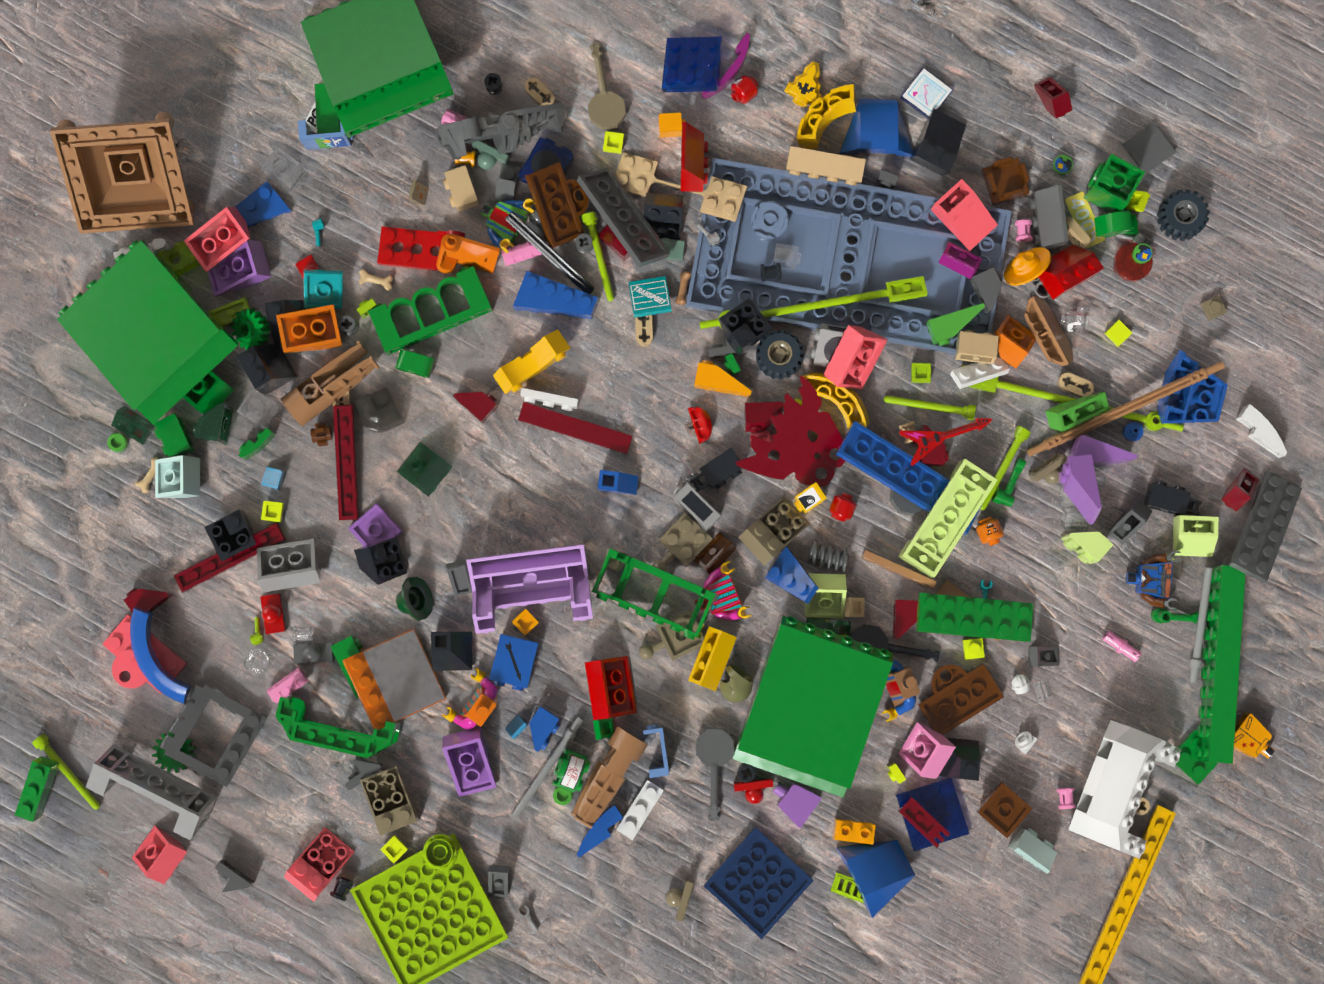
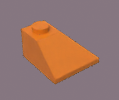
(1014, 341)

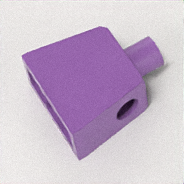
(796, 802)

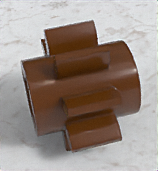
(321, 434)

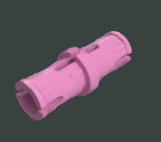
(1121, 646)

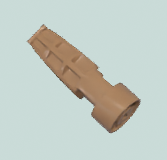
(327, 385)
(607, 776)

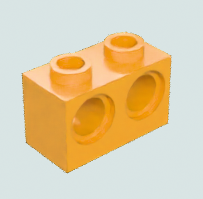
(853, 831)

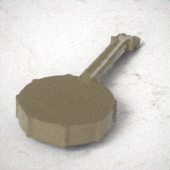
(606, 107)

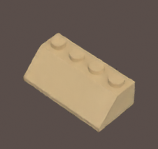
(825, 164)

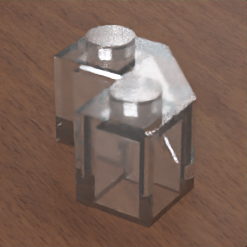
(1071, 517)

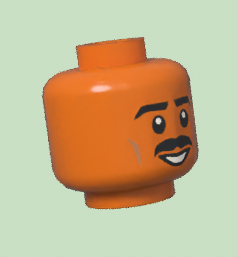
(989, 531)

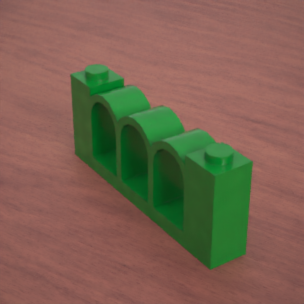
(386, 328)

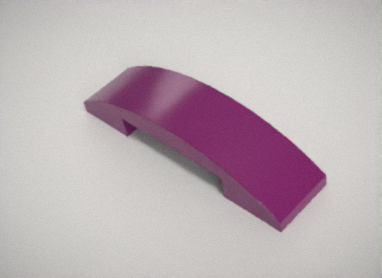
(732, 72)

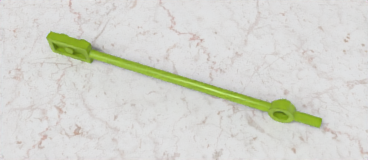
(895, 291)
(991, 384)

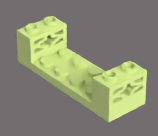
(948, 518)

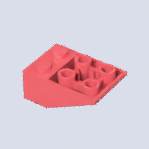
(964, 215)
(319, 864)

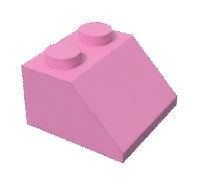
(926, 751)

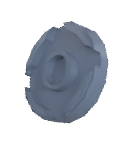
(769, 219)

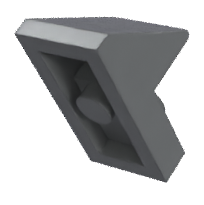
(507, 183)
(719, 351)
(1043, 656)
(366, 768)
(237, 879)
(498, 880)

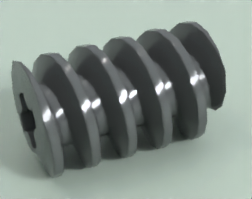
(828, 555)

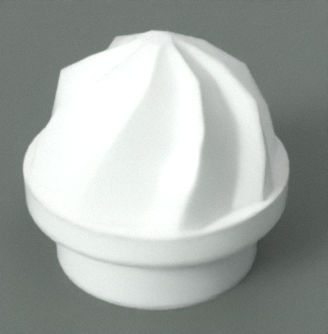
(1020, 684)

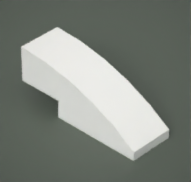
(1261, 430)

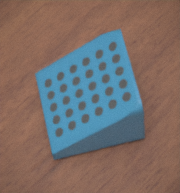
(273, 478)
(516, 726)

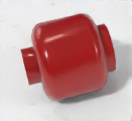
(744, 89)
(842, 507)

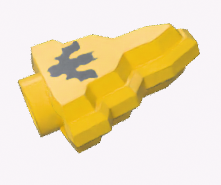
(805, 86)

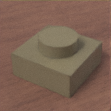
(1213, 308)

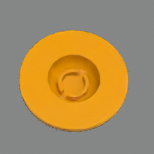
(1027, 266)

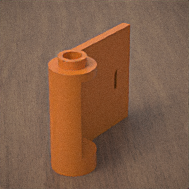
(465, 252)

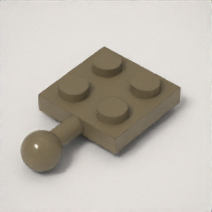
(683, 541)
(675, 642)

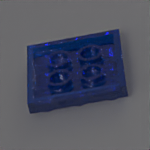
(692, 64)
(942, 804)

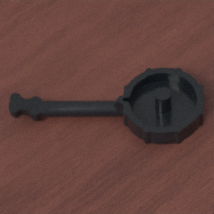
(877, 638)

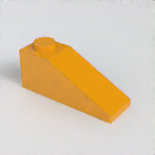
(715, 379)

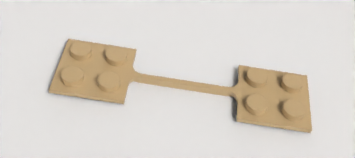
(720, 199)

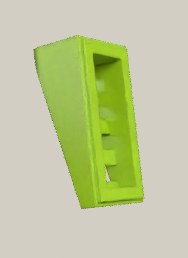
(834, 888)

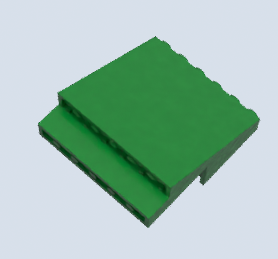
(375, 61)
(146, 331)
(814, 706)

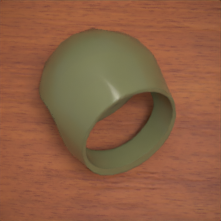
(738, 686)

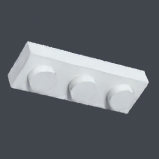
(979, 372)
(549, 400)
(640, 809)

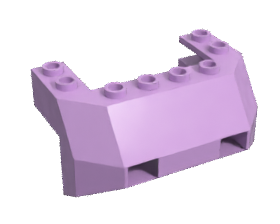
(529, 579)

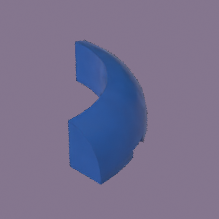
(147, 660)

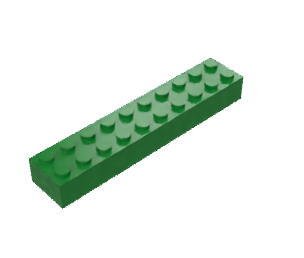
(1221, 666)

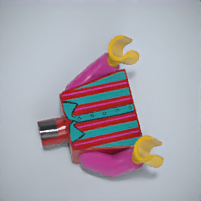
(728, 603)

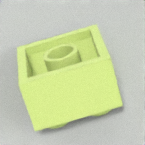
(829, 598)

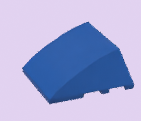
(877, 129)
(1194, 403)
(877, 871)

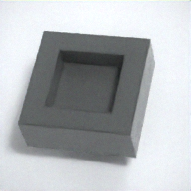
(887, 179)

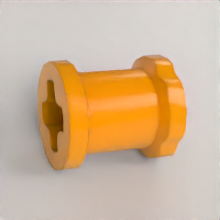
(469, 159)

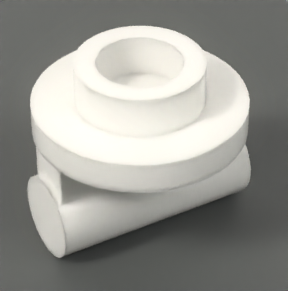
(1025, 741)

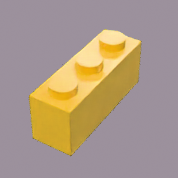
(712, 658)

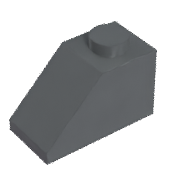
(987, 287)
(1130, 521)

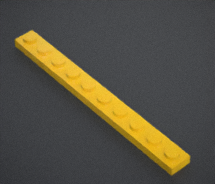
(1127, 898)

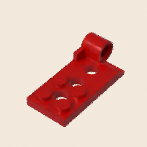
(410, 238)

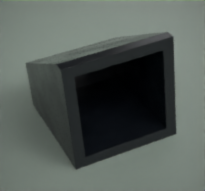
(266, 367)

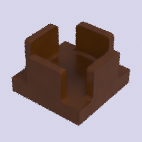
(1006, 180)
(1003, 809)

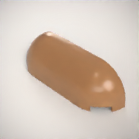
(1048, 332)

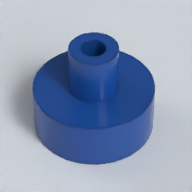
(1130, 435)

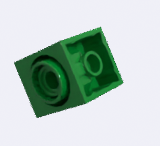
(1113, 184)

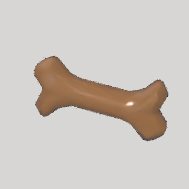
(681, 298)

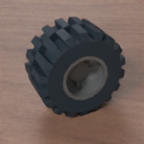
(1183, 215)

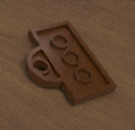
(557, 203)
(958, 697)

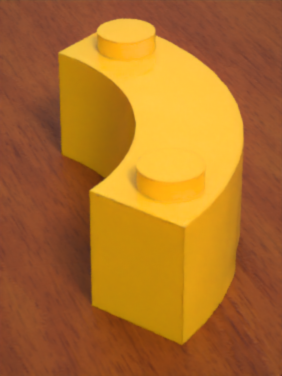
(823, 112)
(540, 357)
(845, 398)

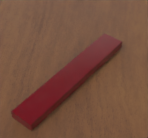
(575, 428)
(346, 462)
(213, 566)

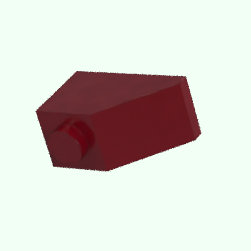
(1054, 97)
(613, 243)
(477, 404)
(758, 415)
(937, 456)
(1240, 490)
(146, 599)
(904, 616)

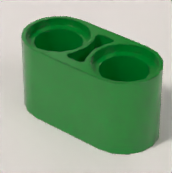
(415, 363)

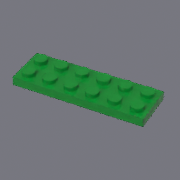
(974, 617)

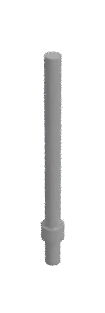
(1195, 662)
(569, 735)

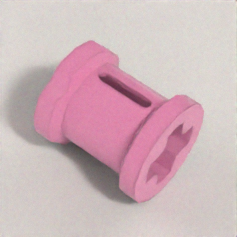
(1023, 230)
(1066, 798)

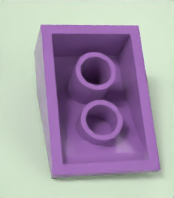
(240, 269)
(1101, 452)
(1081, 485)
(469, 761)

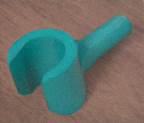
(318, 225)
(985, 589)

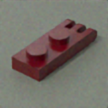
(923, 821)

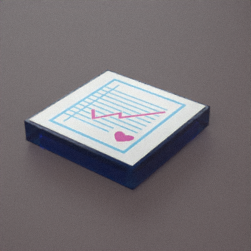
(926, 93)

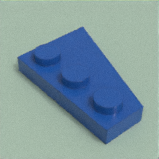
(262, 205)
(792, 577)

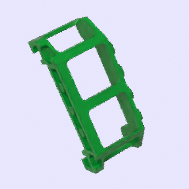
(667, 579)
(291, 716)

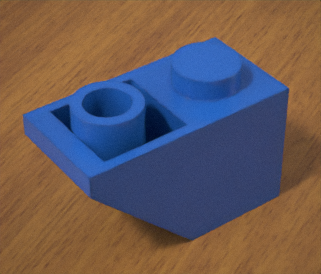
(617, 482)
(542, 726)

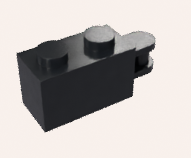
(718, 471)
(1170, 499)

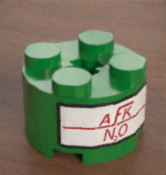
(570, 770)

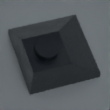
(281, 307)
(964, 760)

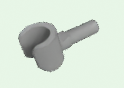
(713, 239)
(1139, 239)
(528, 917)

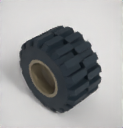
(779, 354)

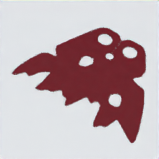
(793, 443)

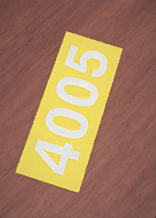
(1083, 216)

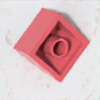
(159, 855)

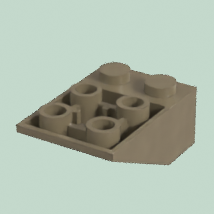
(773, 531)
(389, 800)

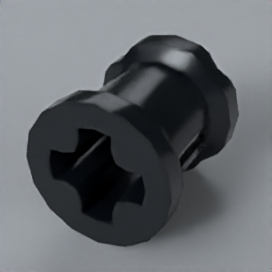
(495, 78)
(770, 271)
(748, 778)
(341, 888)

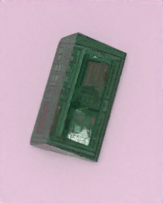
(132, 425)

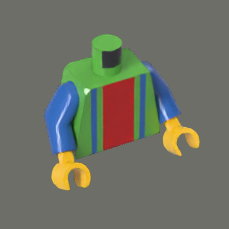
(499, 230)

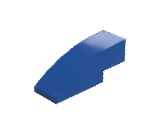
(599, 830)

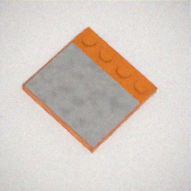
(394, 679)

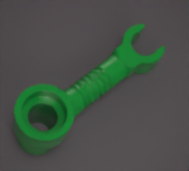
(1004, 496)
(1161, 615)

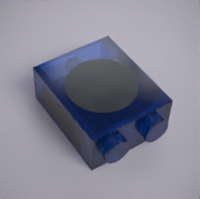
(546, 154)

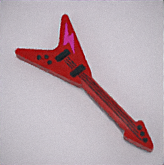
(930, 440)

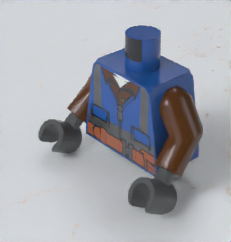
(1154, 580)

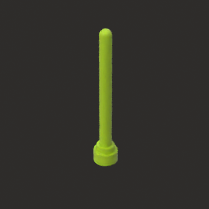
(590, 220)
(966, 411)
(1020, 436)
(42, 743)

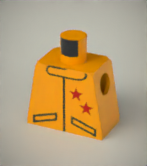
(1252, 737)

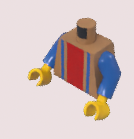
(902, 690)

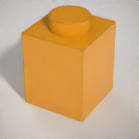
(670, 125)

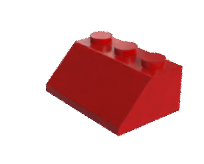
(693, 159)
(1069, 270)
(610, 687)

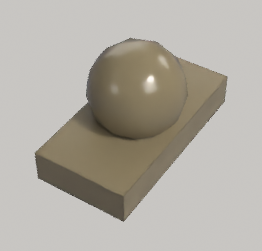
(1049, 469)
(680, 899)

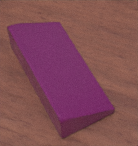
(960, 260)

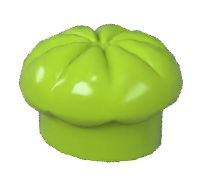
(440, 851)

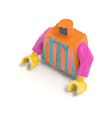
(479, 705)

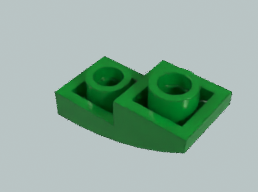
(250, 448)

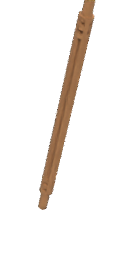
(1126, 408)

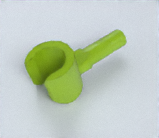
(256, 638)

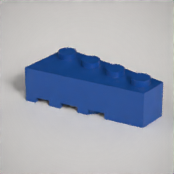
(554, 298)

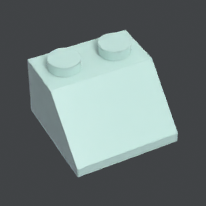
(177, 477)
(1034, 850)

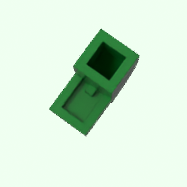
(1116, 223)

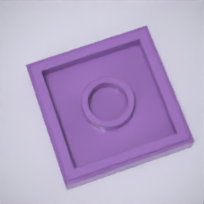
(374, 526)

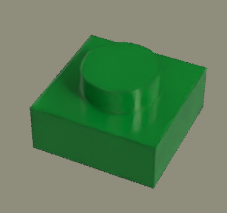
(731, 365)
(603, 728)

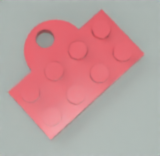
(120, 645)

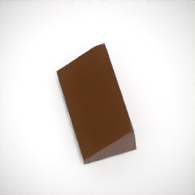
(715, 553)

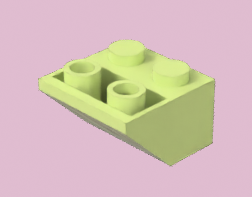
(1195, 535)
(1089, 545)

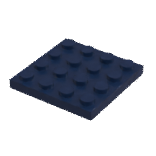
(758, 883)

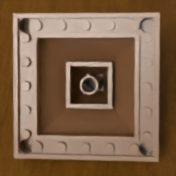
(123, 175)

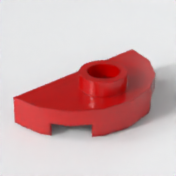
(701, 423)

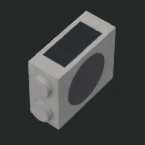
(827, 339)
(696, 507)

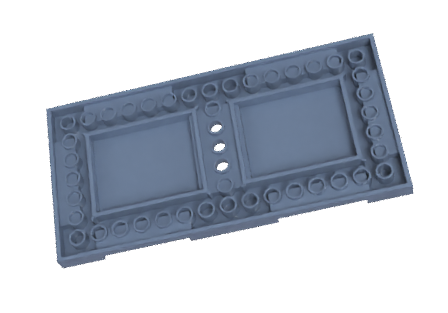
(894, 242)

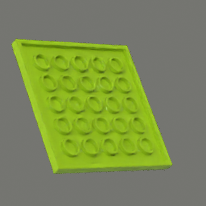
(428, 916)

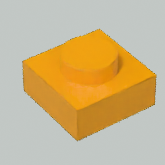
(525, 622)

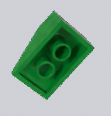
(208, 393)

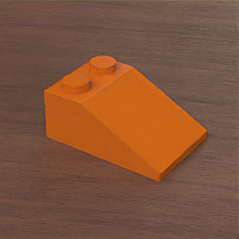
(309, 329)

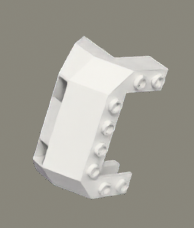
(1117, 786)

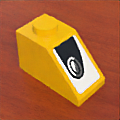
(809, 498)

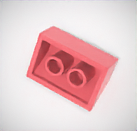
(218, 237)
(854, 357)

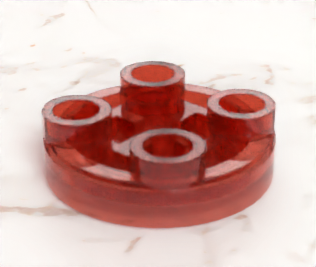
(1126, 266)

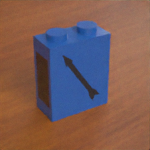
(514, 662)

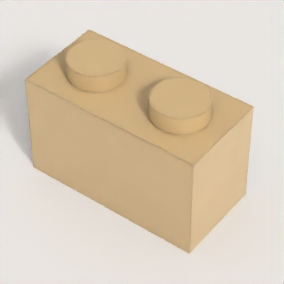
(461, 189)
(976, 347)

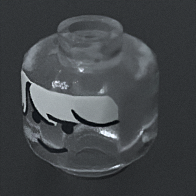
(1075, 319)

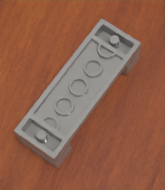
(155, 783)

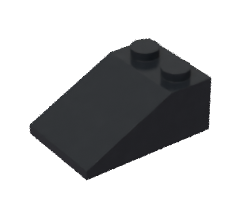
(938, 143)

